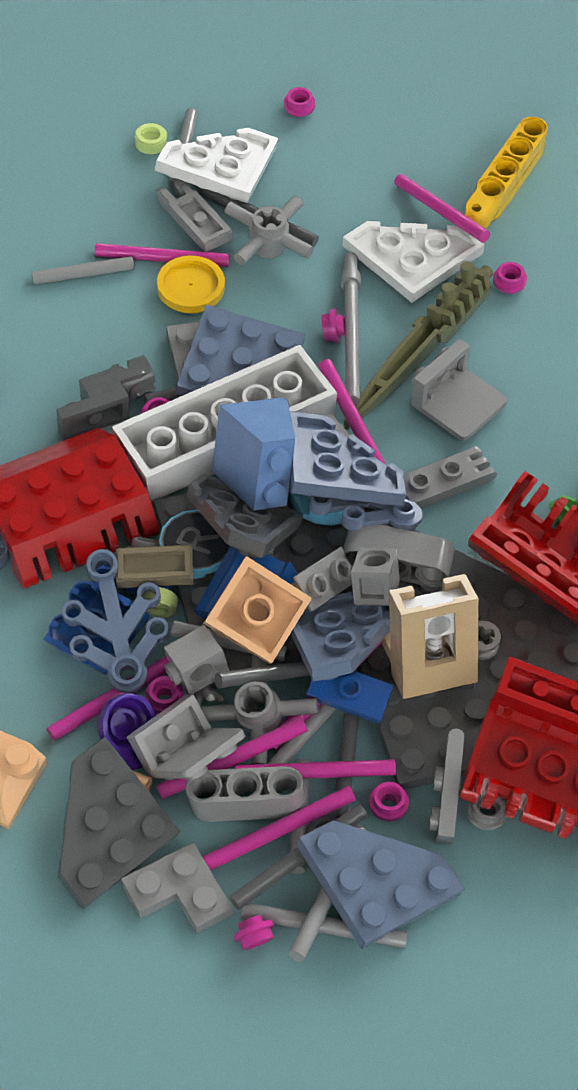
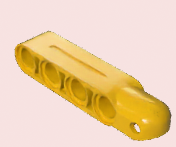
(507, 171)

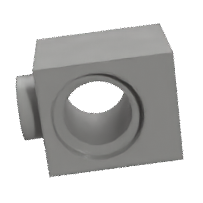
(373, 575)
(194, 660)

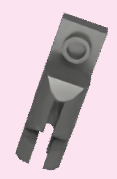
(106, 397)

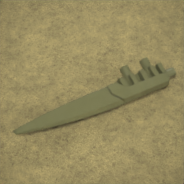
(439, 326)

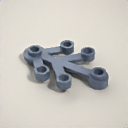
(354, 516)
(116, 628)

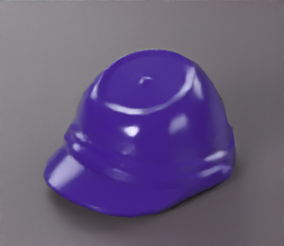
(119, 719)

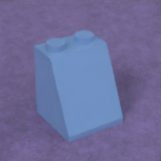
(255, 451)

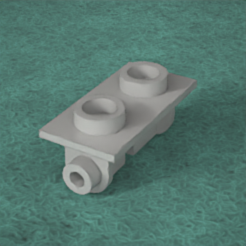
(325, 578)

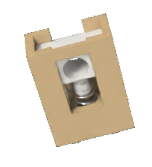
(433, 638)

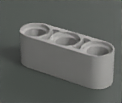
(421, 556)
(230, 783)

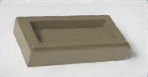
(155, 564)

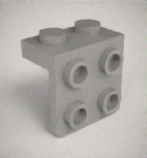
(454, 394)
(182, 742)

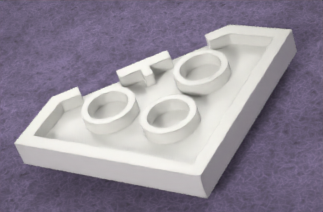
(220, 163)
(411, 255)

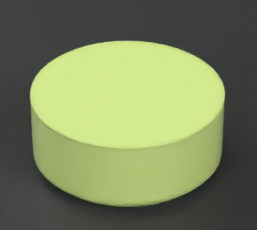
(150, 138)
(167, 605)

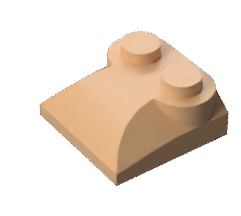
(257, 610)
(19, 772)

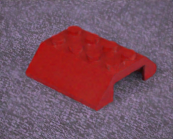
(70, 500)
(532, 549)
(528, 749)

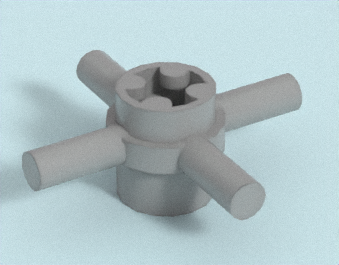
(269, 231)
(247, 709)

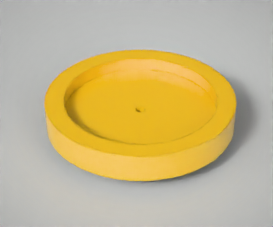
(190, 284)

